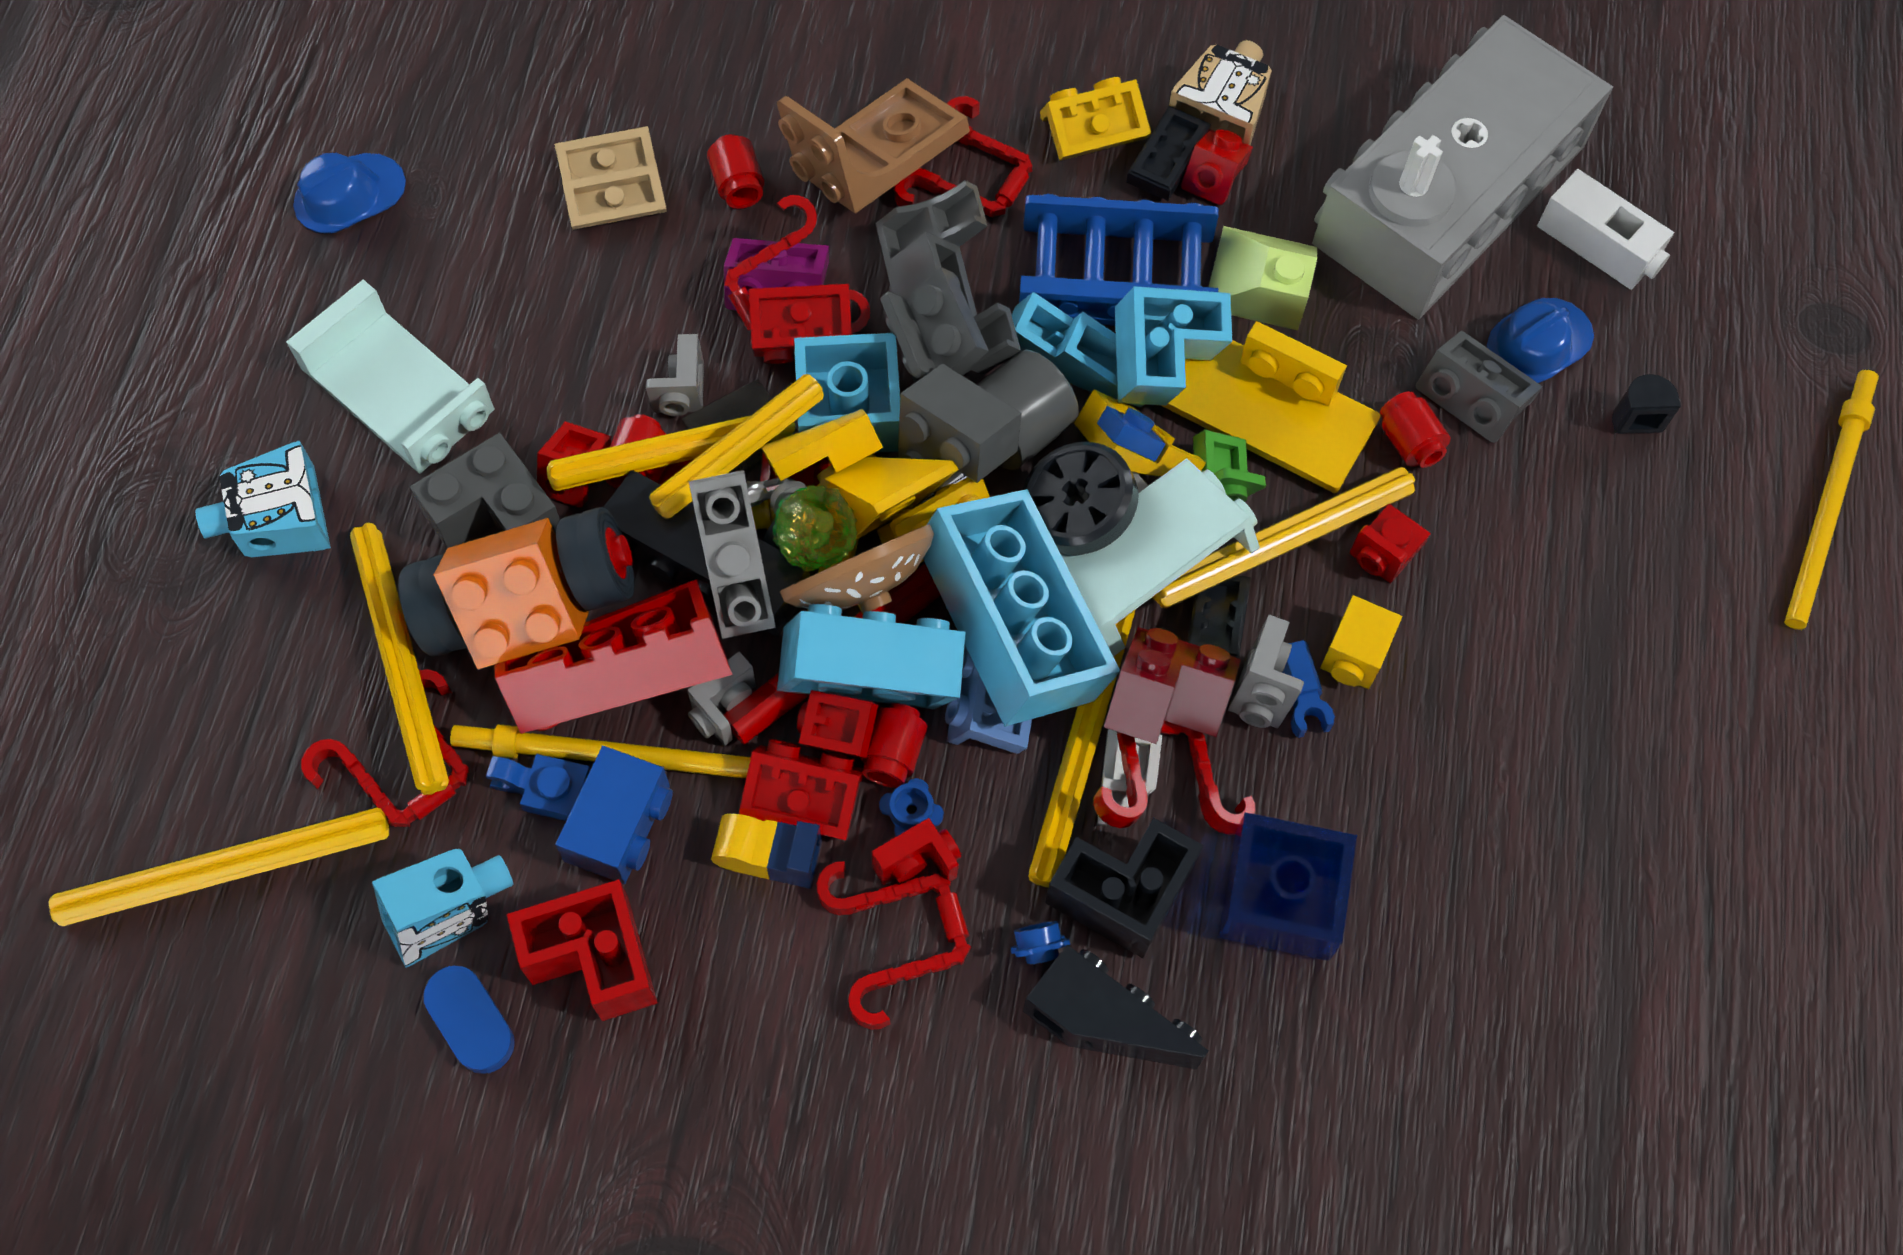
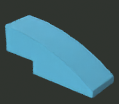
(1076, 346)

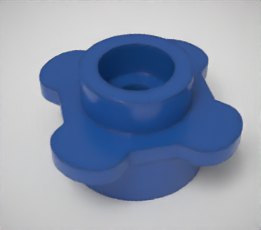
(908, 794)
(1039, 942)

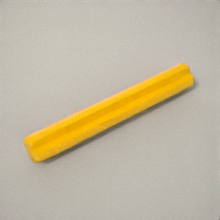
(738, 443)

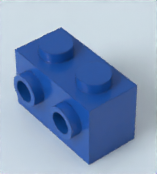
(615, 815)

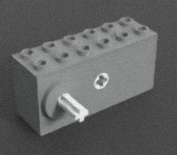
(1458, 165)

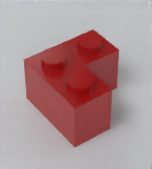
(590, 934)

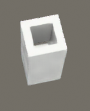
(1606, 230)

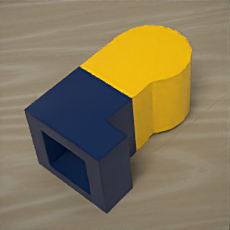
(768, 849)

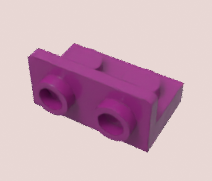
(794, 267)

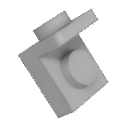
(684, 387)
(720, 694)

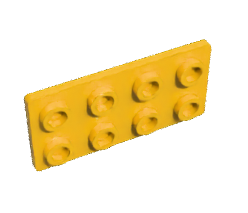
(1281, 403)

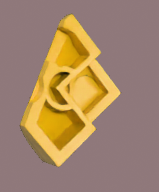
(840, 440)
(1168, 458)

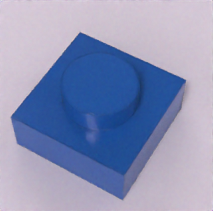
(1132, 432)

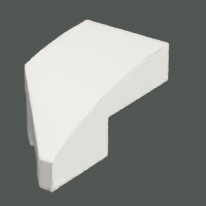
(1113, 773)

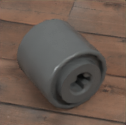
(1041, 395)

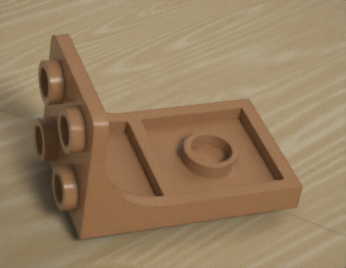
(871, 147)

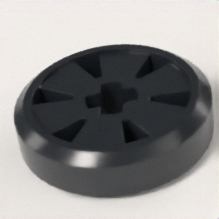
(1077, 469)

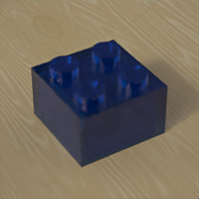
(1288, 886)

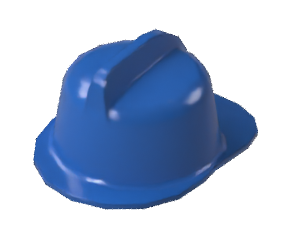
(345, 190)
(1542, 337)

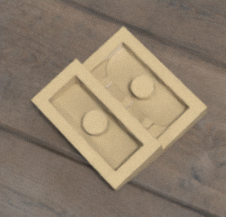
(610, 178)

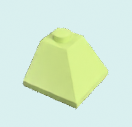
(1264, 276)

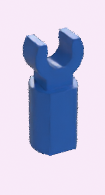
(1308, 702)

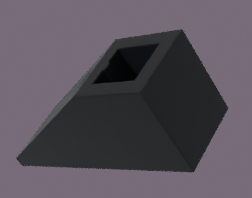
(1100, 1015)

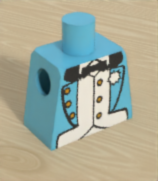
(269, 505)
(437, 901)

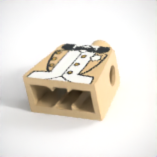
(1225, 89)

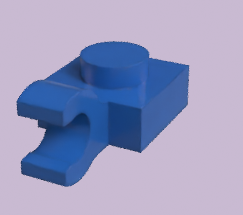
(546, 788)

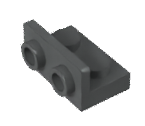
(935, 326)
(1477, 386)

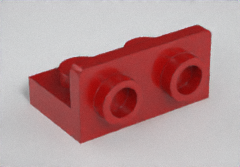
(796, 312)
(801, 788)

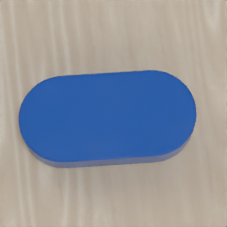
(469, 1019)

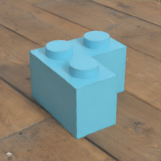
(1159, 332)

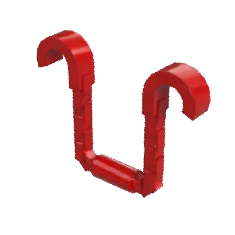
(933, 183)
(740, 296)
(1136, 792)
(417, 807)
(950, 914)

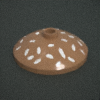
(866, 577)

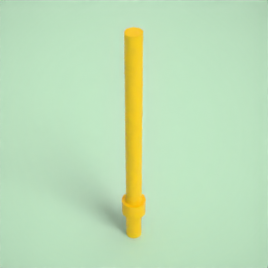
(1854, 420)
(508, 743)

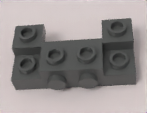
(929, 236)

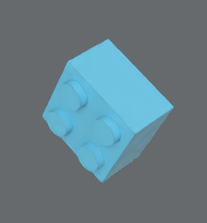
(854, 376)

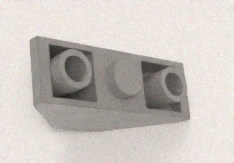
(732, 554)

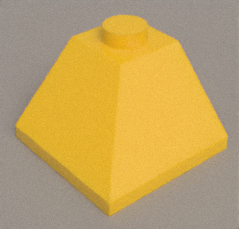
(886, 486)

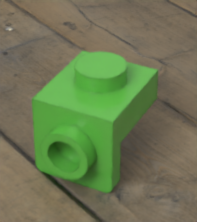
(1228, 461)

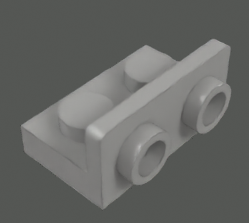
(1263, 691)

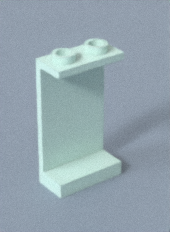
(389, 378)
(1173, 529)

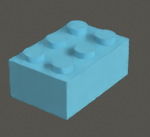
(871, 657)

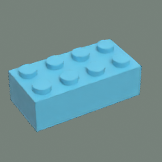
(1017, 607)

